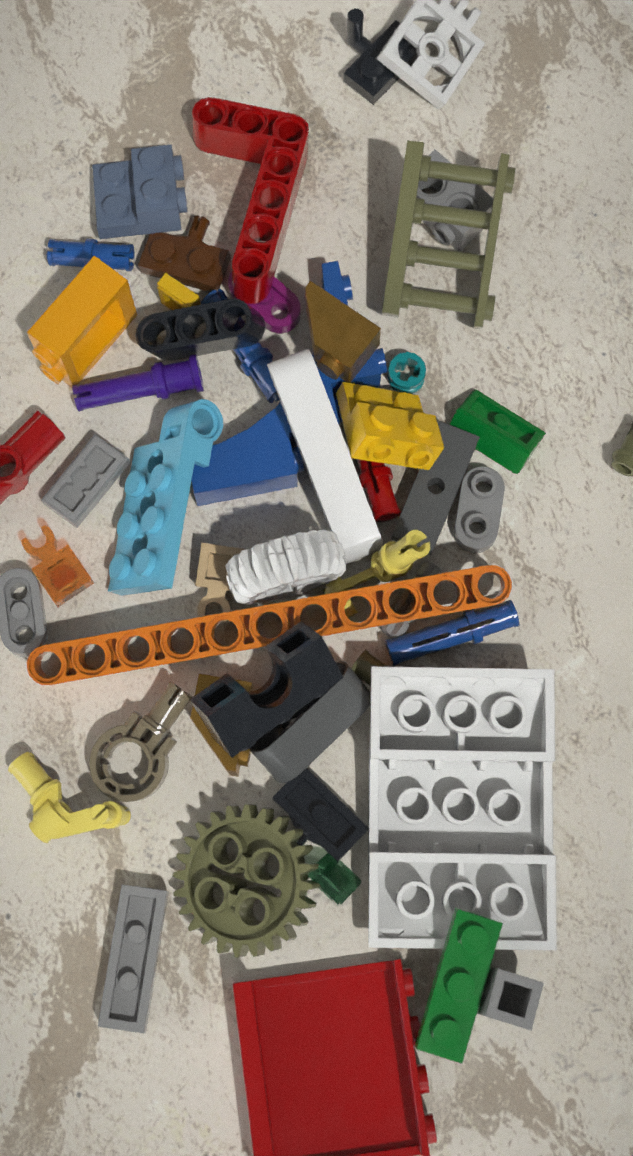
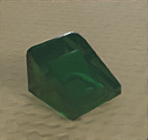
(335, 879)

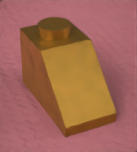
(338, 334)

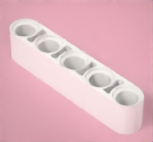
(325, 454)

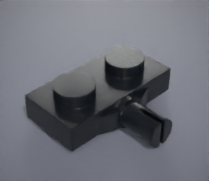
(320, 815)

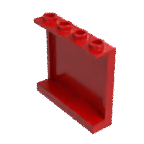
(333, 1063)

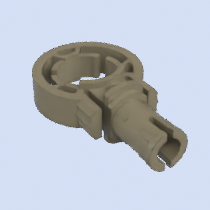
(159, 722)

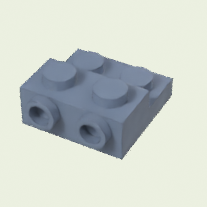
(140, 193)

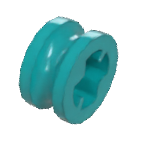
(399, 363)

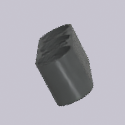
(313, 728)

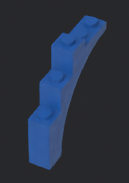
(264, 454)

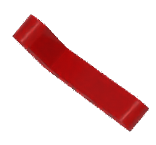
(281, 147)

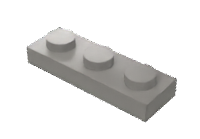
(133, 959)

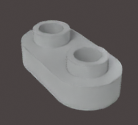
(479, 507)
(23, 613)

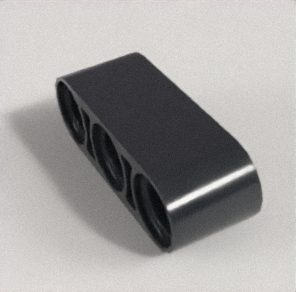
(183, 323)

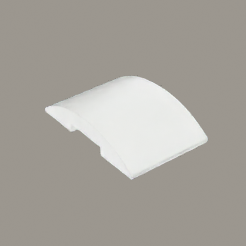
(461, 804)

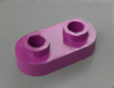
(278, 299)

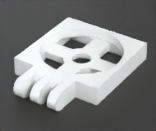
(451, 23)

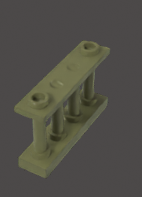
(414, 210)

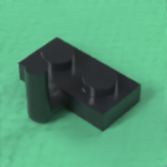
(368, 74)

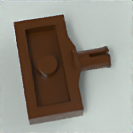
(186, 258)

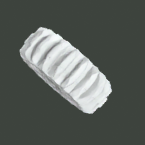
(285, 566)

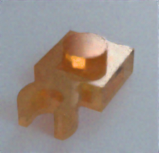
(59, 570)

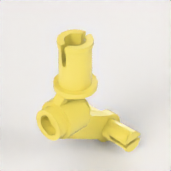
(387, 564)
(53, 816)

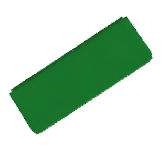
(501, 432)

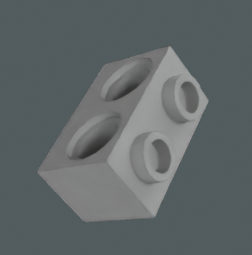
(454, 195)

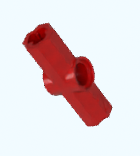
(27, 450)

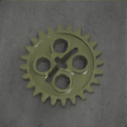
(234, 919)

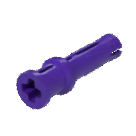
(158, 381)

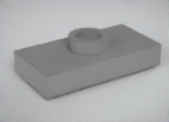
(85, 481)

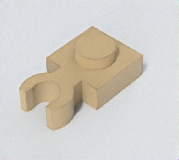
(213, 574)

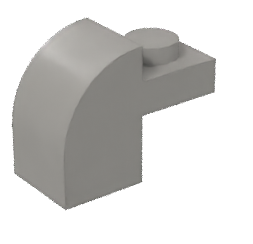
(510, 998)

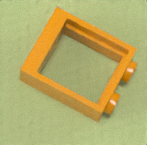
(82, 323)

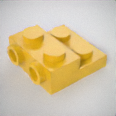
(388, 426)

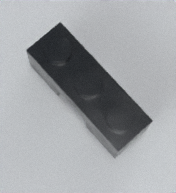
(299, 674)

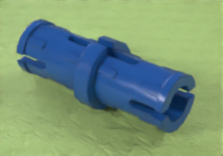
(80, 253)

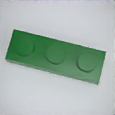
(458, 985)

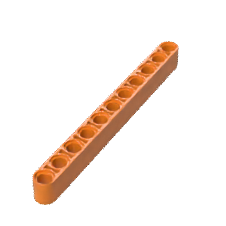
(246, 620)

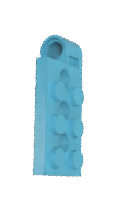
(158, 498)

